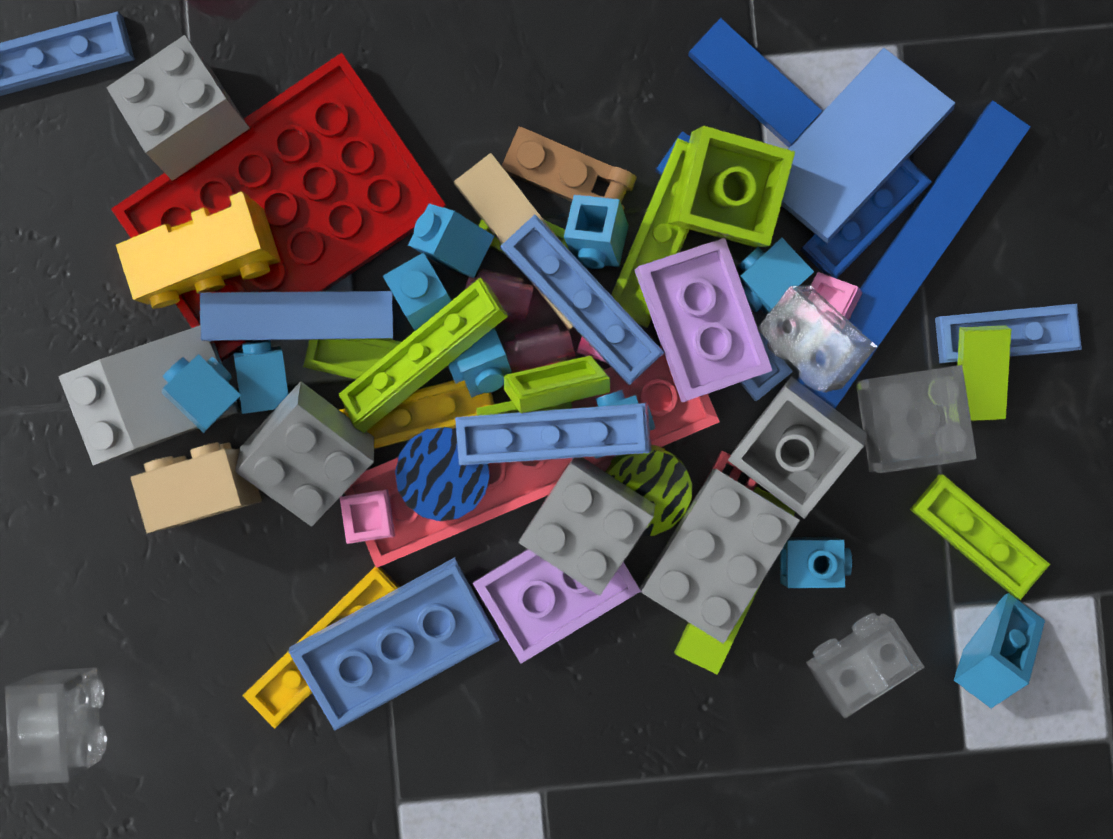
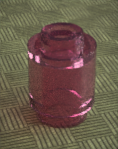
(510, 291)
(539, 348)

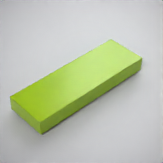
(979, 536)

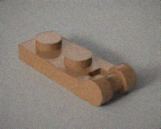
(562, 169)

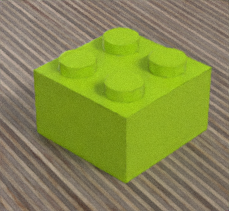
(731, 187)

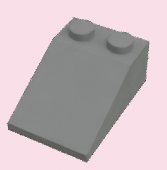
(122, 400)

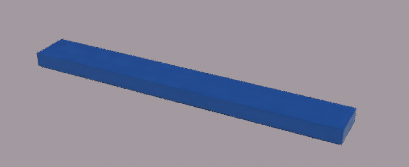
(932, 227)

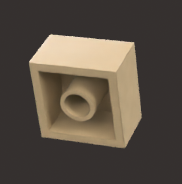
(192, 489)

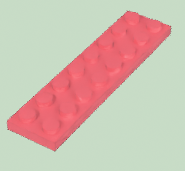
(526, 481)

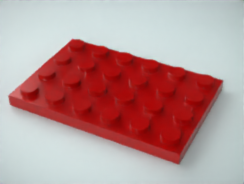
(322, 170)

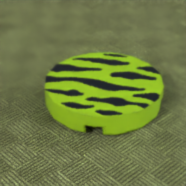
(658, 478)

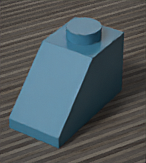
(417, 290)
(1001, 652)

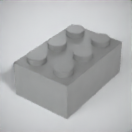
(718, 555)

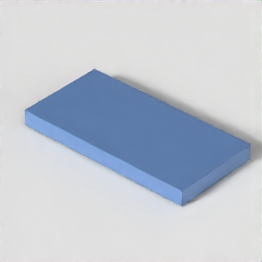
(860, 143)
(393, 644)

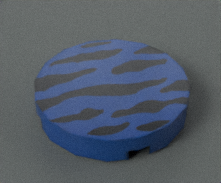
(434, 481)

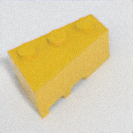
(199, 253)

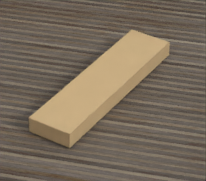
(499, 203)

